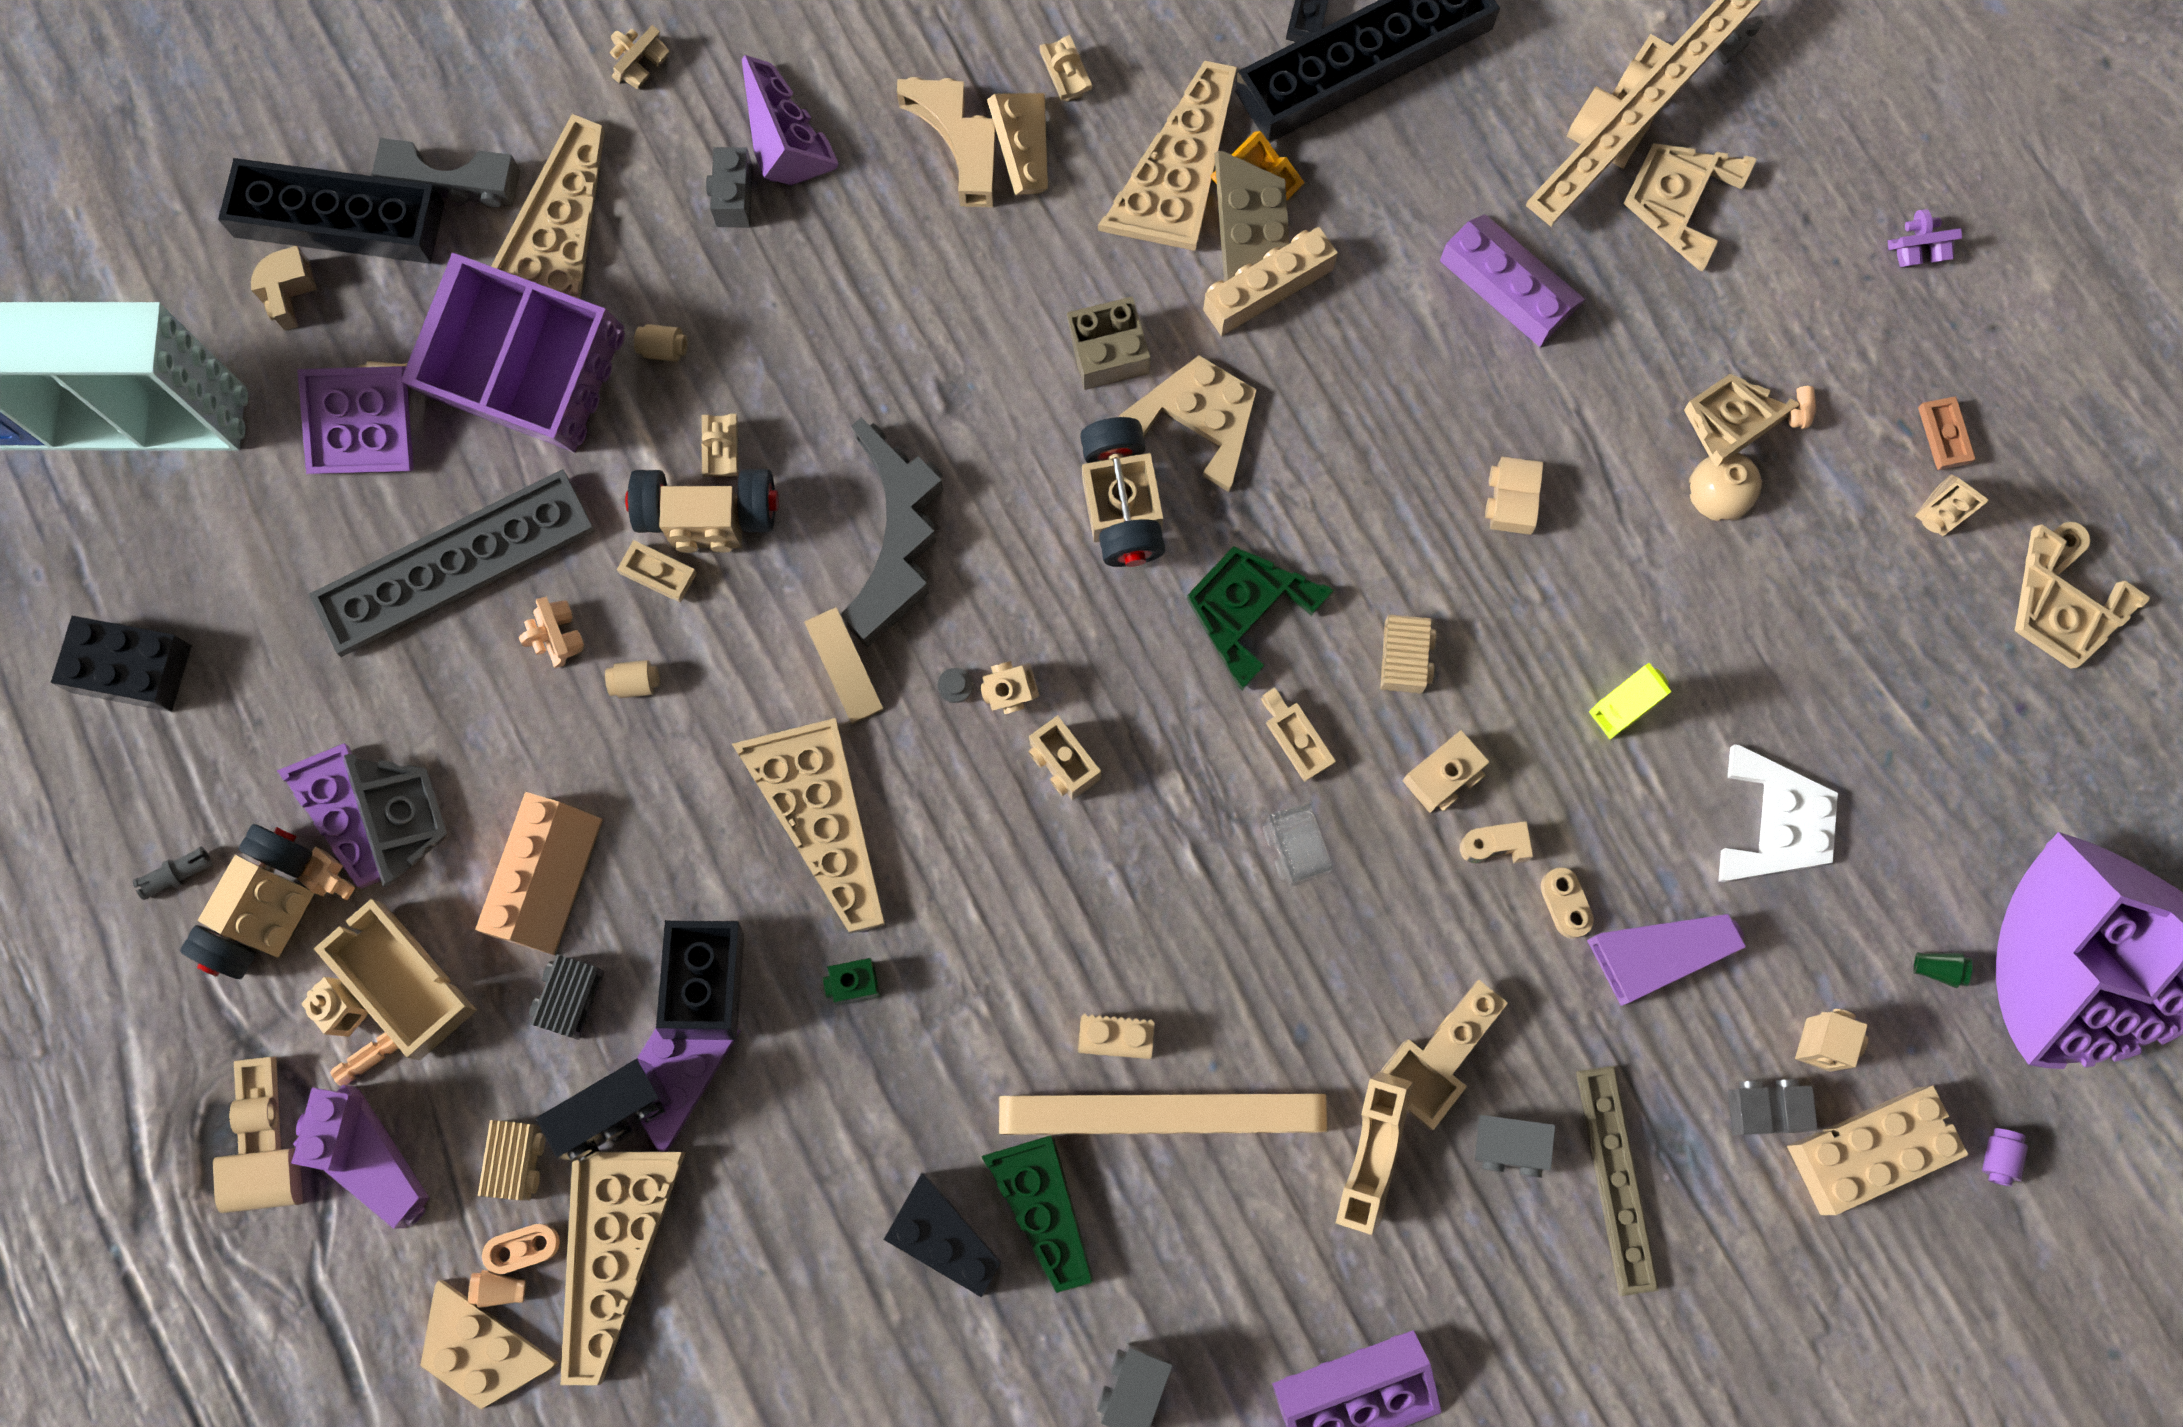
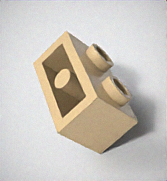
(1064, 757)
(1832, 1041)

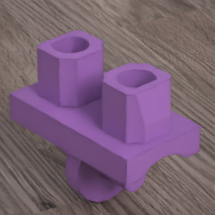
(1940, 243)

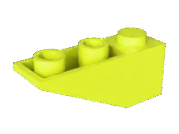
(1631, 700)

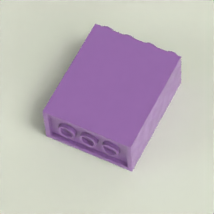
(514, 352)

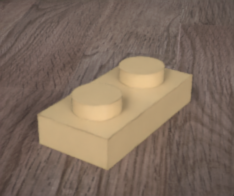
(656, 571)

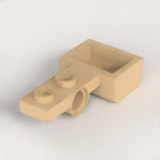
(1602, 103)
(1433, 1067)
(261, 1171)

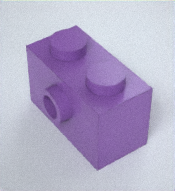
(326, 1130)

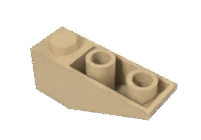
(1949, 505)

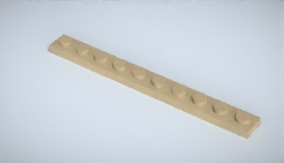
(1638, 108)

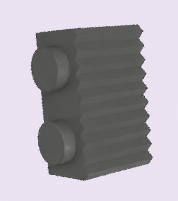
(566, 996)

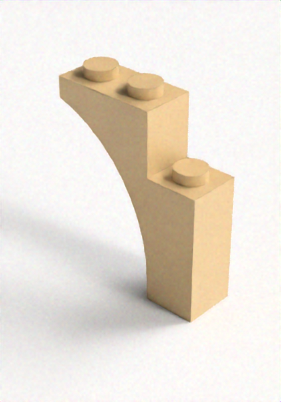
(970, 139)

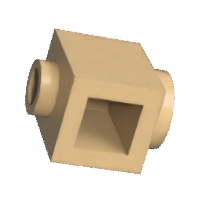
(334, 1007)

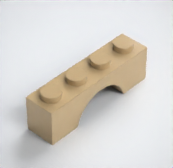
(1377, 1151)

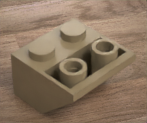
(1108, 343)

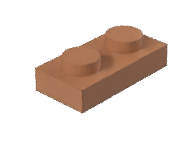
(1946, 433)

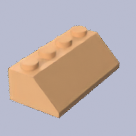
(539, 874)

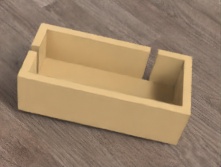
(395, 980)
(1877, 1150)

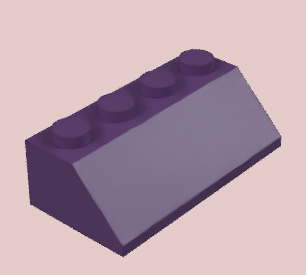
(1510, 278)
(1368, 1388)

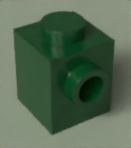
(851, 982)

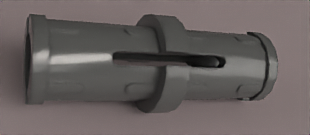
(172, 873)

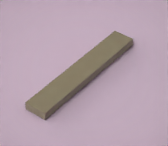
(1617, 1181)

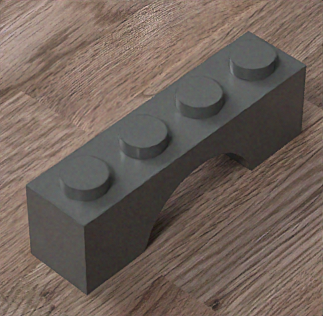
(485, 179)

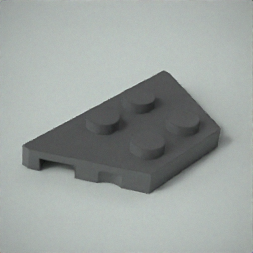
(396, 813)

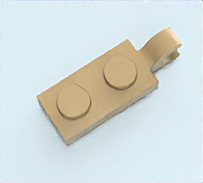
(1297, 736)

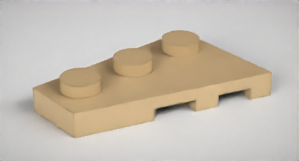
(1022, 138)

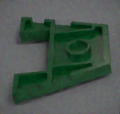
(1237, 596)

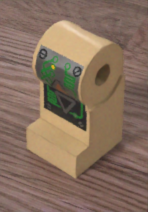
(1497, 841)

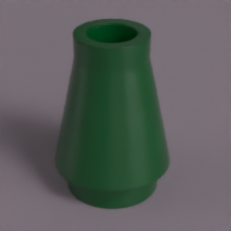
(1946, 968)

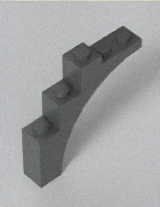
(894, 583)

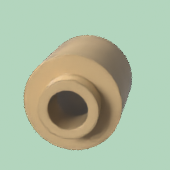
(660, 342)
(632, 679)

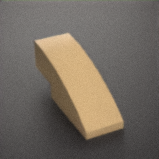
(843, 665)

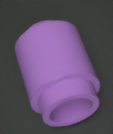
(2005, 1157)

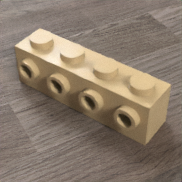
(1269, 280)

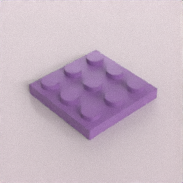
(355, 420)

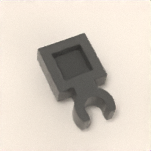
(1737, 41)

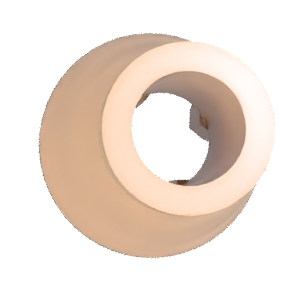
(495, 1289)

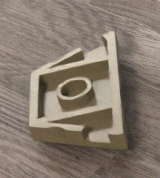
(1250, 212)

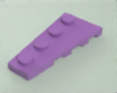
(327, 796)

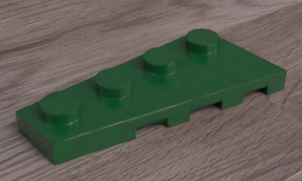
(1040, 1198)

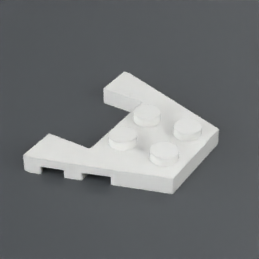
(1794, 822)

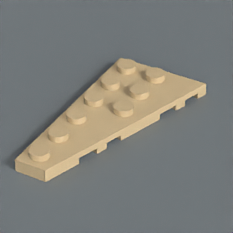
(555, 222)
(813, 797)

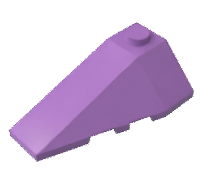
(780, 130)

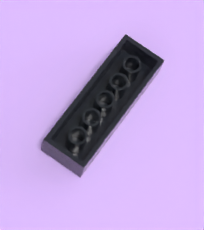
(331, 210)

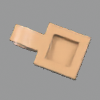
(322, 875)

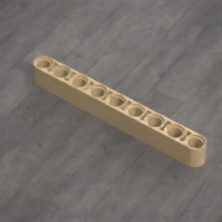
(1162, 1114)

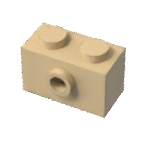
(1445, 772)

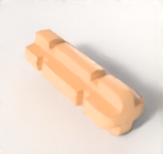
(363, 1060)

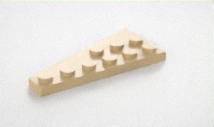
(1173, 179)
(612, 1226)

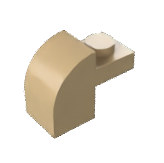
(280, 278)

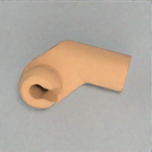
(1806, 410)

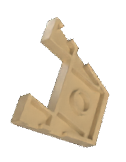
(1670, 189)
(1207, 403)
(2061, 616)

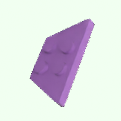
(685, 1072)

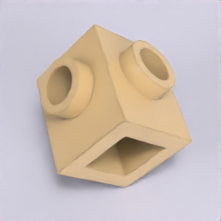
(1020, 683)

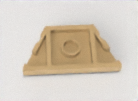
(1734, 416)
(476, 1350)

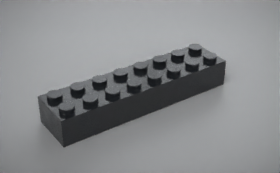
(1355, 58)

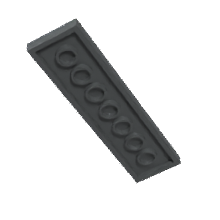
(451, 563)

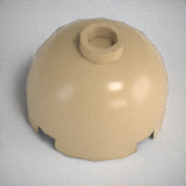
(1727, 489)

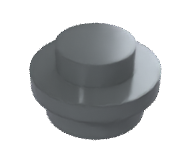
(955, 685)

